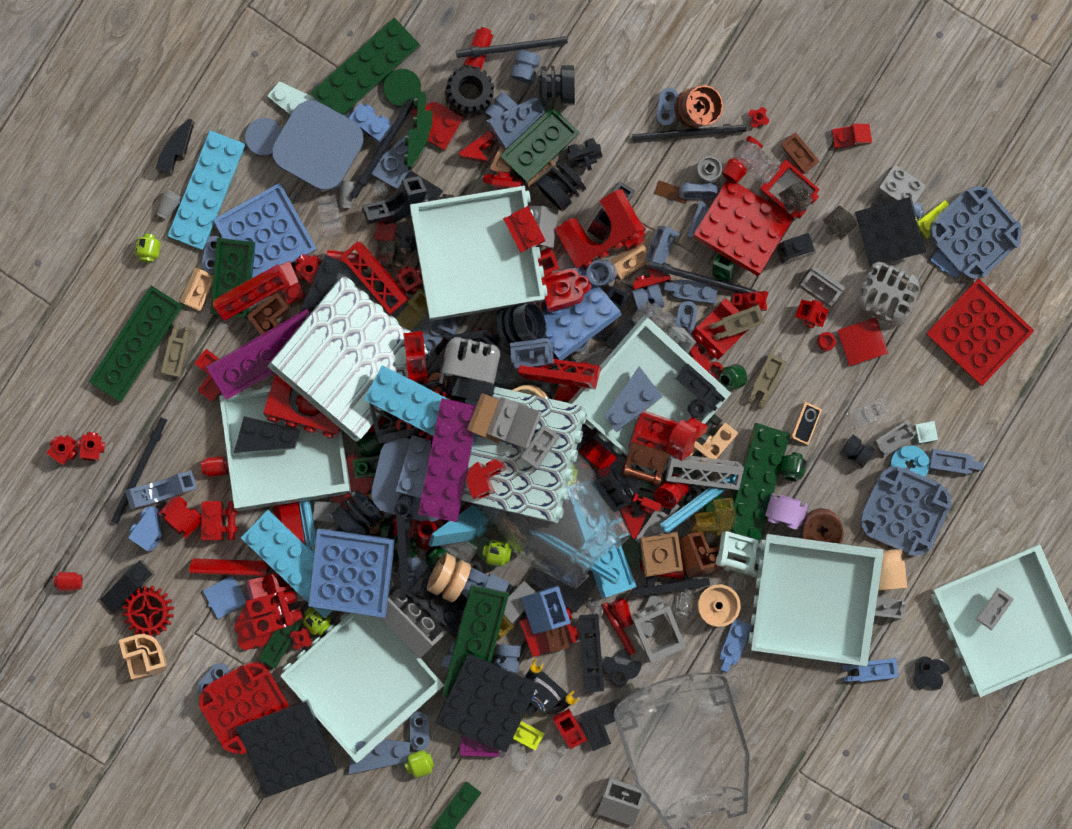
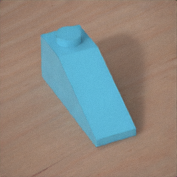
(469, 525)

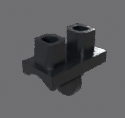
(585, 156)

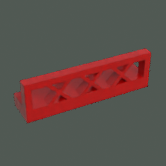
(379, 270)
(560, 377)

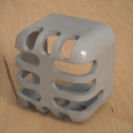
(893, 292)
(473, 365)

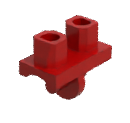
(748, 300)

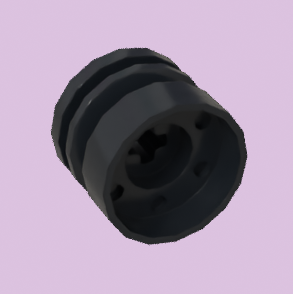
(557, 85)
(562, 185)
(521, 323)
(358, 515)

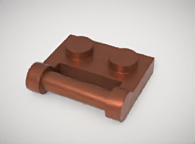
(646, 457)

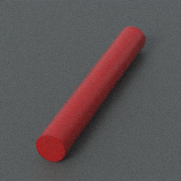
(618, 628)

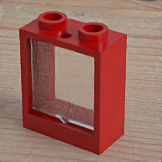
(791, 177)

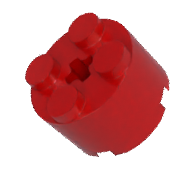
(180, 517)

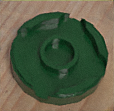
(401, 86)

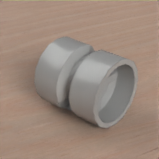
(709, 169)

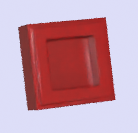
(385, 232)

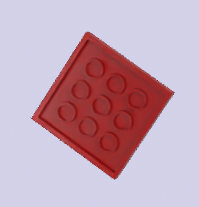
(743, 227)
(980, 332)

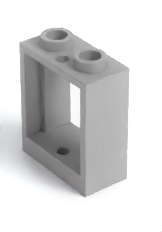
(663, 650)

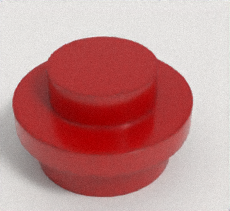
(826, 341)

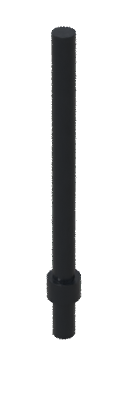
(476, 51)
(726, 129)
(363, 179)
(666, 269)
(154, 437)

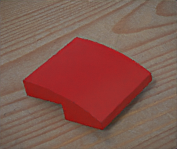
(863, 341)
(652, 430)

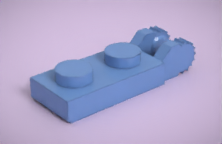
(874, 670)

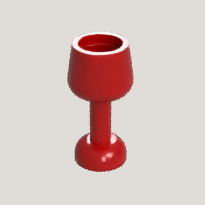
(734, 169)

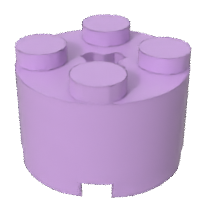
(786, 510)

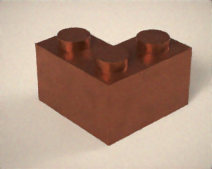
(267, 314)
(697, 556)

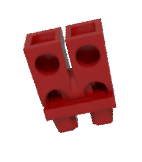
(279, 611)

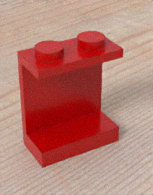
(704, 335)
(539, 643)

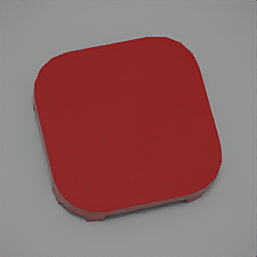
(239, 698)

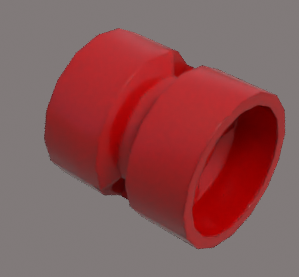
(670, 493)

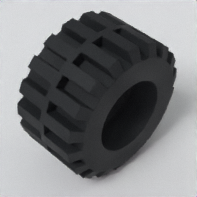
(474, 77)

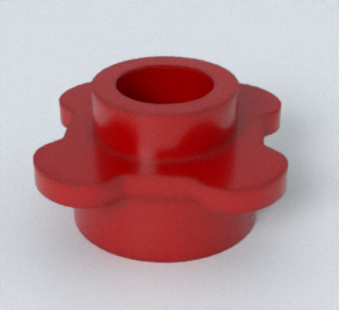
(758, 122)
(304, 633)

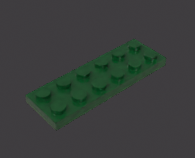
(366, 68)
(136, 343)
(759, 479)
(477, 629)

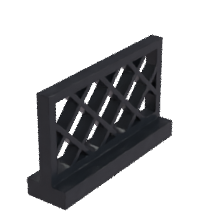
(389, 432)

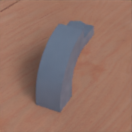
(161, 490)

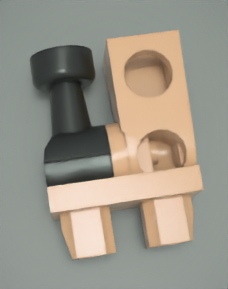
(714, 445)

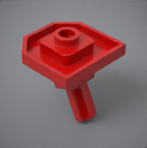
(502, 180)

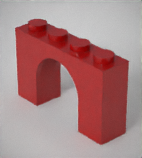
(624, 226)
(279, 409)

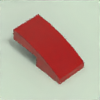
(597, 454)

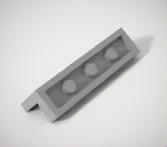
(706, 464)

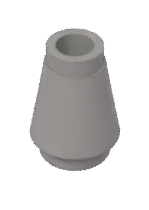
(344, 192)
(168, 203)

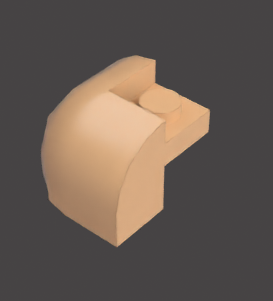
(892, 571)
(143, 656)

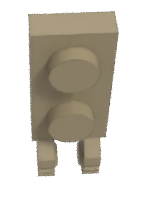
(739, 322)
(176, 352)
(767, 378)

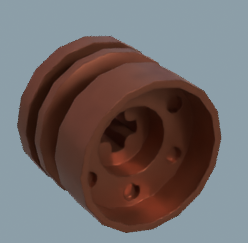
(708, 104)
(821, 516)

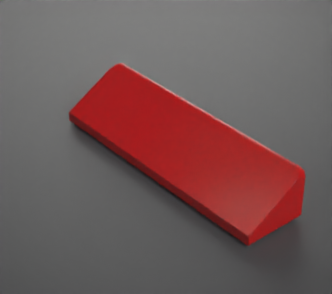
(250, 292)
(228, 566)

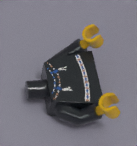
(549, 695)

